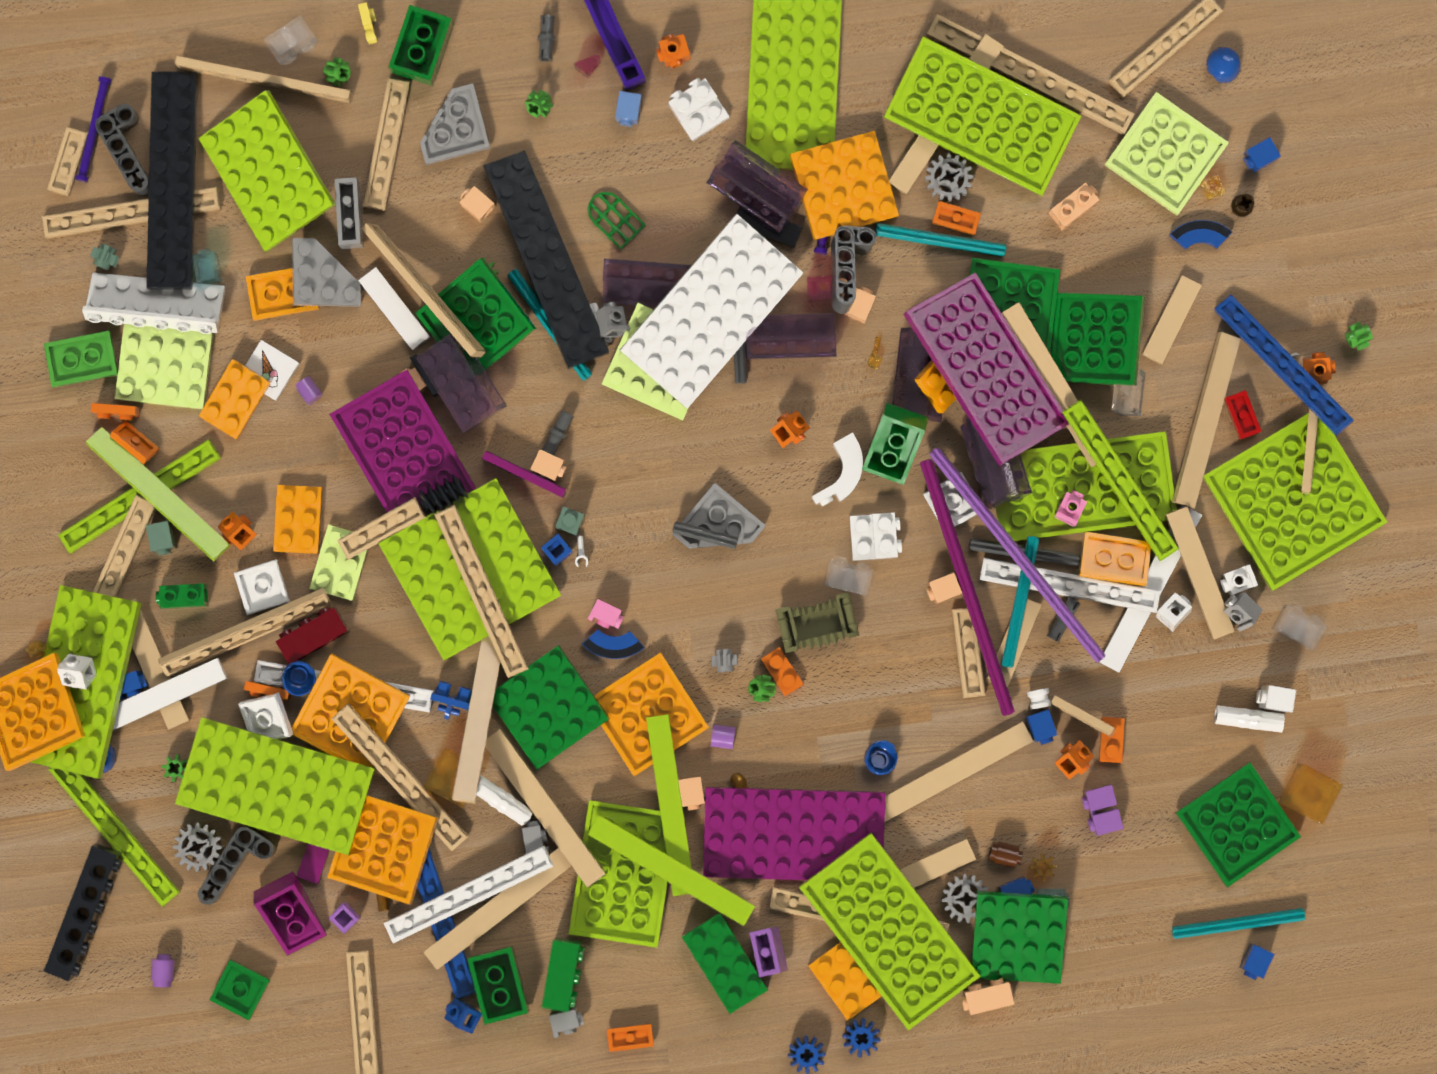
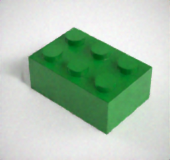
(421, 45)
(895, 443)
(563, 974)
(498, 985)

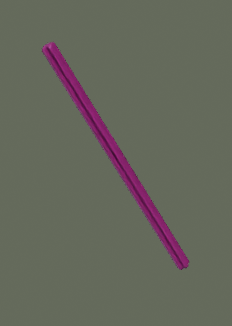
(967, 587)

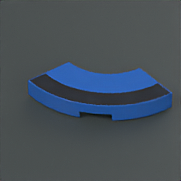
(1200, 232)
(613, 647)

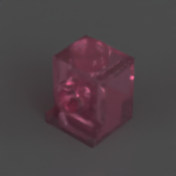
(814, 292)

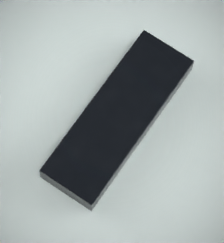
(787, 236)

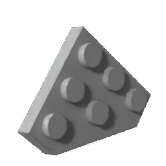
(456, 128)
(320, 277)
(724, 515)

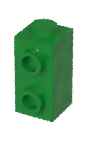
(182, 596)

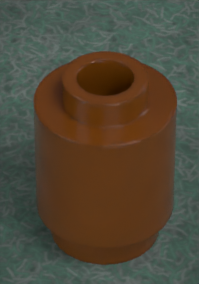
(1005, 854)

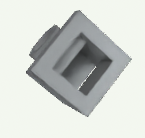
(611, 320)
(1242, 610)
(534, 836)
(566, 1022)

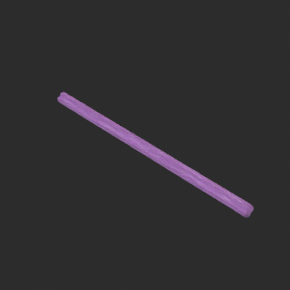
(1017, 555)

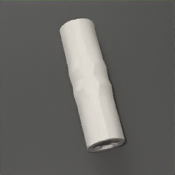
(1249, 718)
(503, 801)

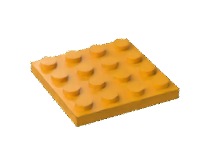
(844, 184)
(335, 688)
(646, 693)
(36, 713)
(386, 850)

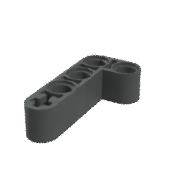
(126, 153)
(846, 270)
(231, 867)

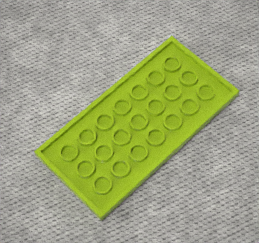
(792, 77)
(982, 116)
(1064, 468)
(98, 629)
(274, 786)
(889, 931)

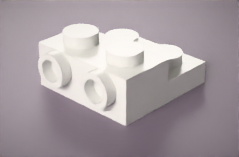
(697, 109)
(875, 536)

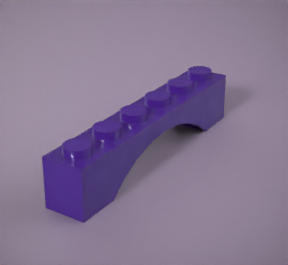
(616, 43)

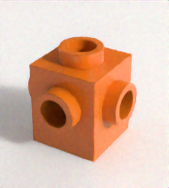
(675, 43)
(1323, 360)
(790, 429)
(237, 530)
(1074, 759)

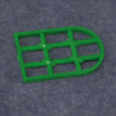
(623, 220)

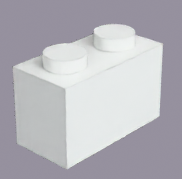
(1276, 698)

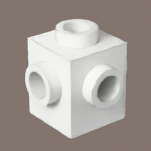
(77, 671)

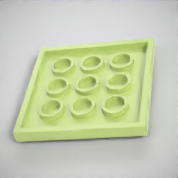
(1166, 153)
(164, 366)
(632, 381)

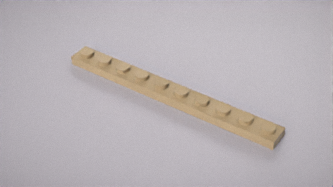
(1035, 77)

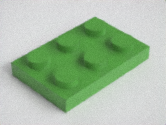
(81, 359)

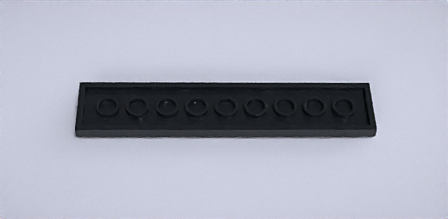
(171, 180)
(546, 259)

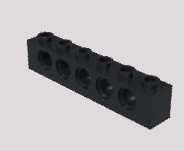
(57, 963)

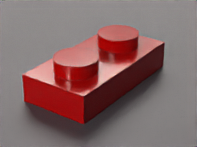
(1242, 415)

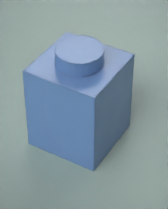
(628, 108)

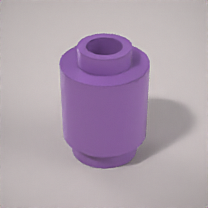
(162, 970)

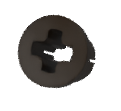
(1241, 211)

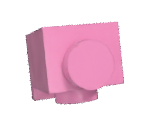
(1065, 514)
(606, 615)

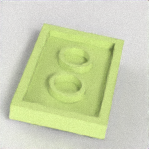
(334, 570)

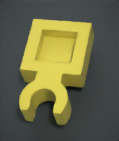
(368, 17)

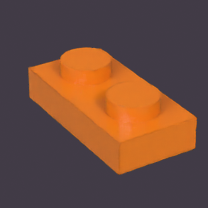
(956, 218)
(124, 412)
(134, 442)
(782, 671)
(258, 690)
(1112, 747)
(630, 1037)

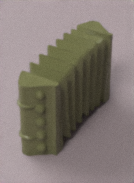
(818, 624)

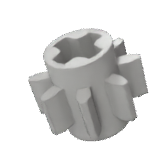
(724, 660)

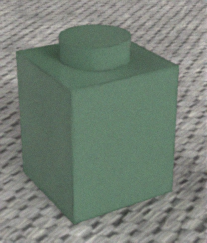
(570, 521)
(161, 537)

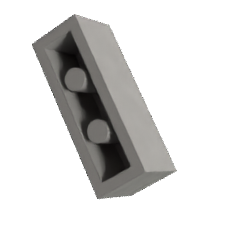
(349, 213)

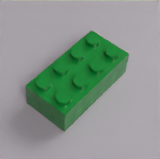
(724, 962)

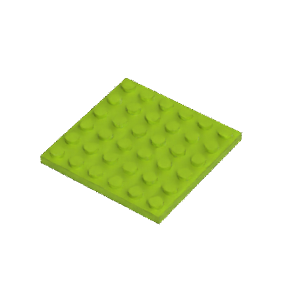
(1276, 521)
(435, 582)

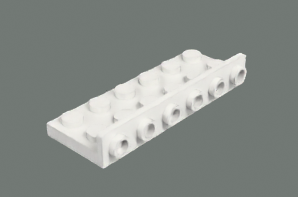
(128, 301)

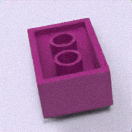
(289, 913)

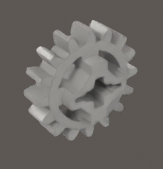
(936, 184)
(193, 838)
(951, 899)

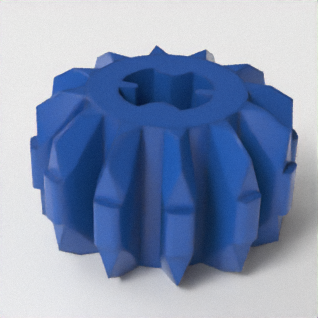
(861, 1045)
(801, 1049)

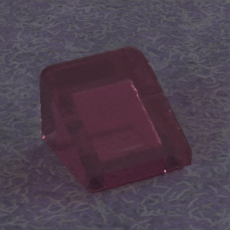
(588, 65)

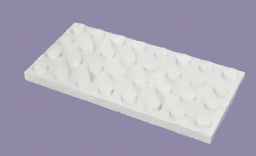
(711, 311)

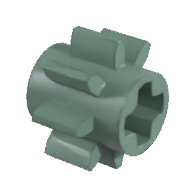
(104, 256)

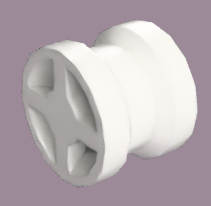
(1039, 698)

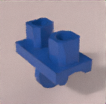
(442, 695)

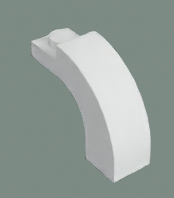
(852, 463)

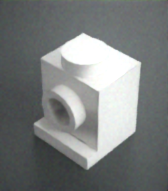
(1248, 580)
(1176, 602)

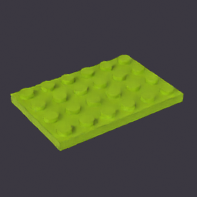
(267, 171)
(628, 899)

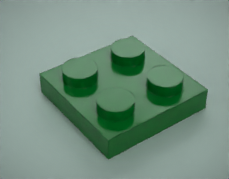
(239, 989)

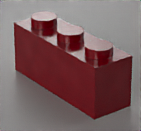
(312, 635)

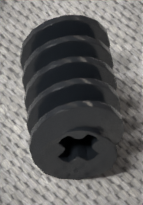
(442, 494)

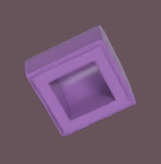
(308, 390)
(722, 736)
(344, 917)

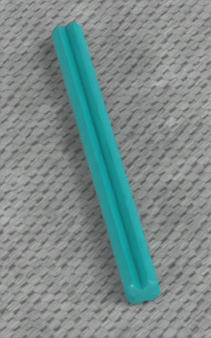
(940, 240)
(533, 302)
(1019, 606)
(1238, 923)

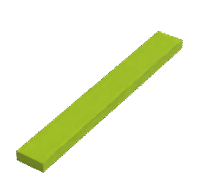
(1120, 480)
(158, 494)
(117, 509)
(668, 791)
(117, 835)
(671, 870)

